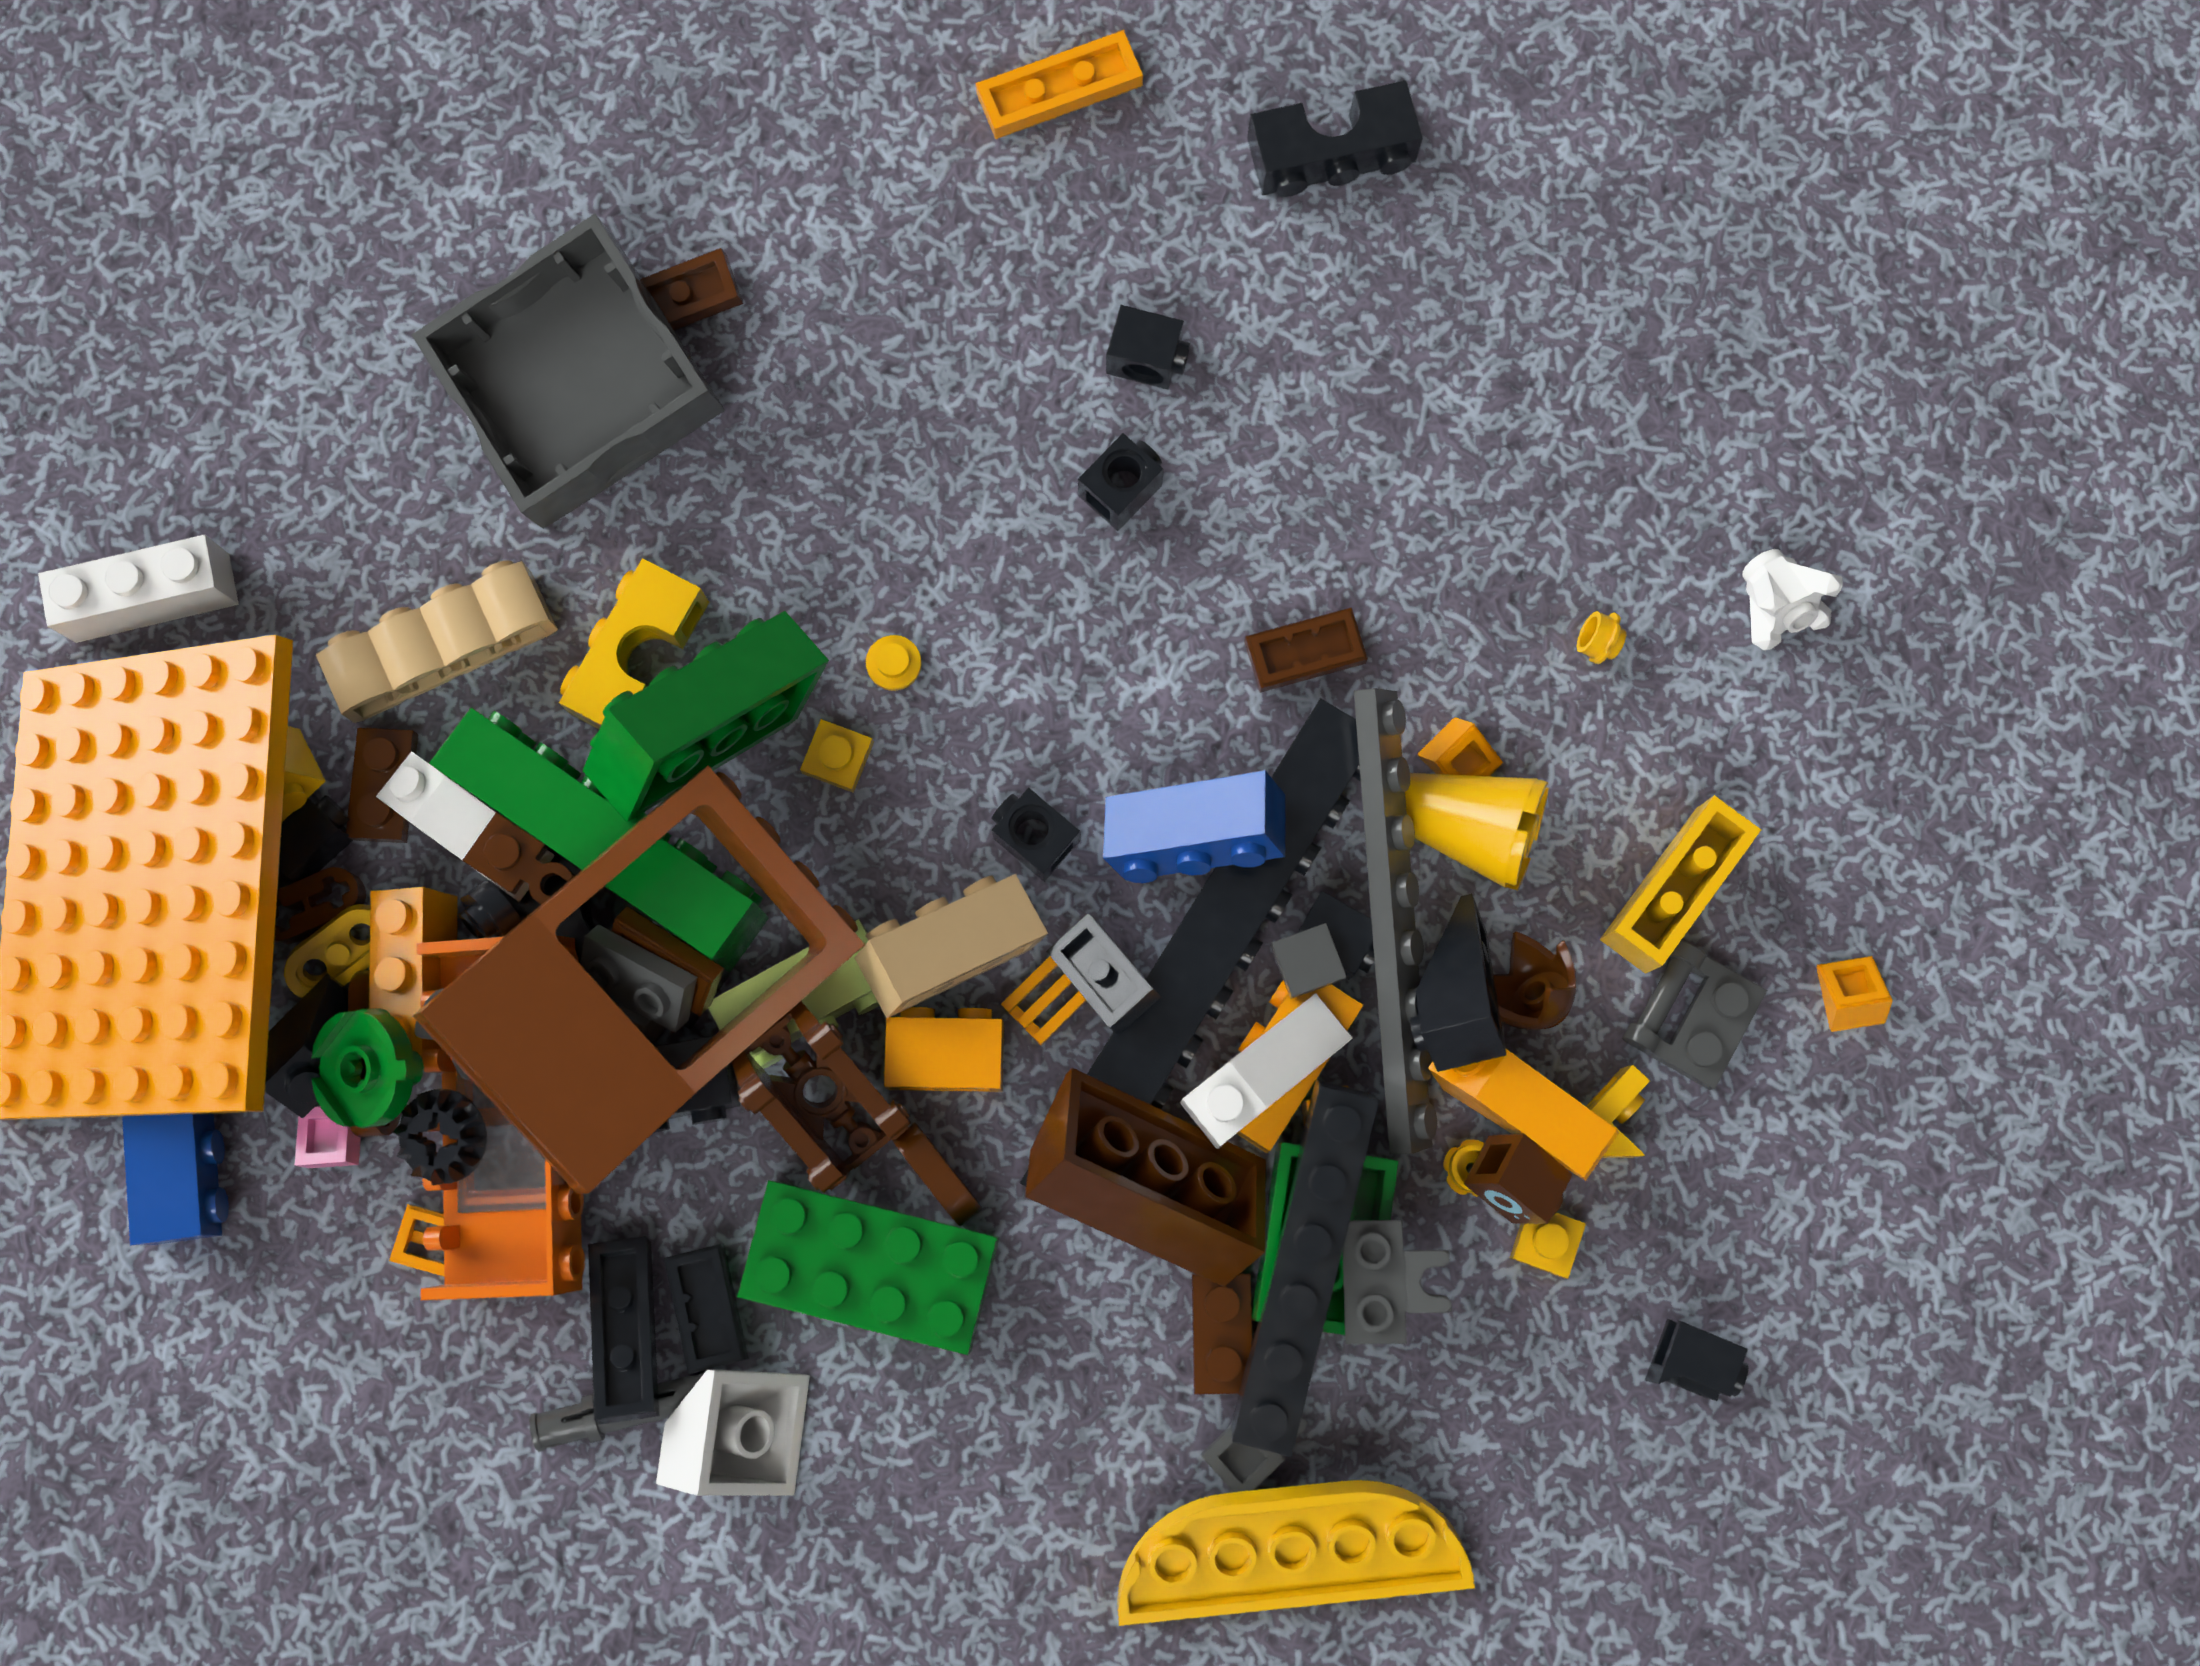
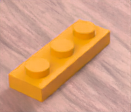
(1059, 84)

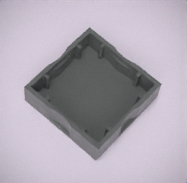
(568, 373)

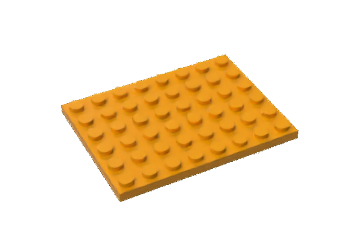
(144, 883)

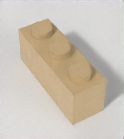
(949, 943)

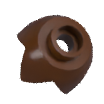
(1538, 985)

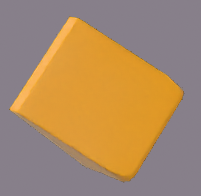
(1460, 751)
(1854, 993)

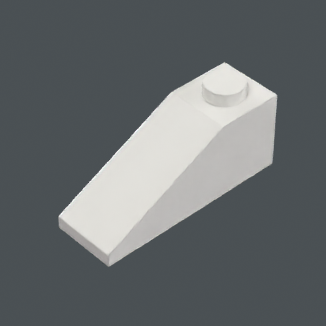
(441, 809)
(1265, 1070)

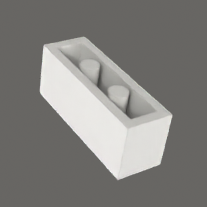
(138, 589)

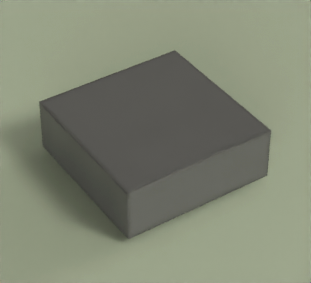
(1308, 961)

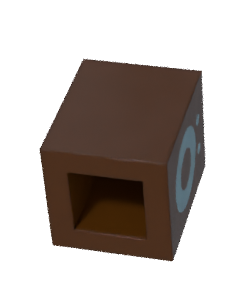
(1518, 1179)

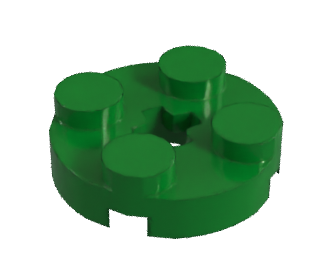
(389, 1061)

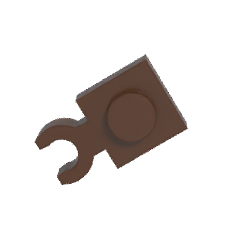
(512, 857)

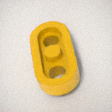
(334, 947)

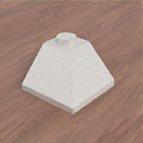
(736, 1435)

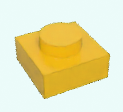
(837, 755)
(1550, 1245)

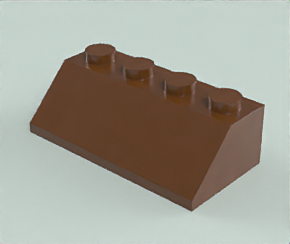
(1149, 1179)

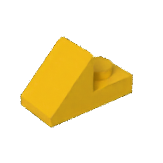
(1619, 1101)

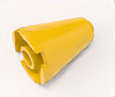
(1479, 820)

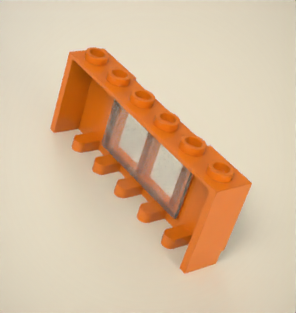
(514, 1218)

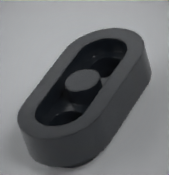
(488, 912)

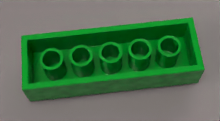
(576, 821)

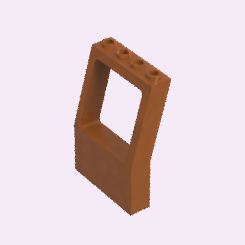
(562, 1050)

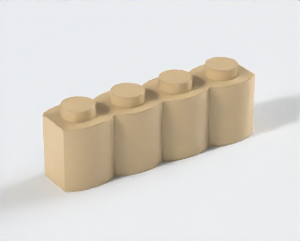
(435, 642)

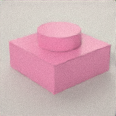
(324, 1142)

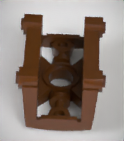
(802, 1121)

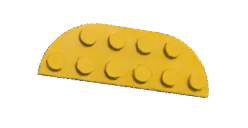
(1290, 1552)

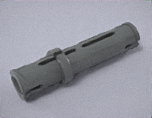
(578, 1422)

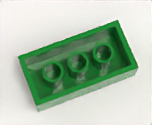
(703, 713)
(868, 1267)

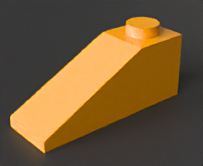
(1531, 1105)

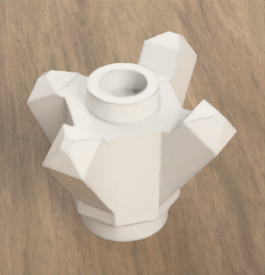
(1786, 597)

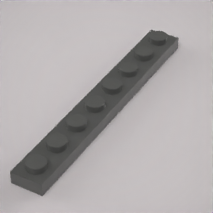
(1392, 904)

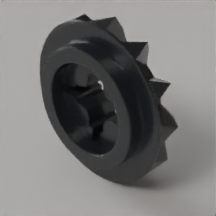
(458, 1119)

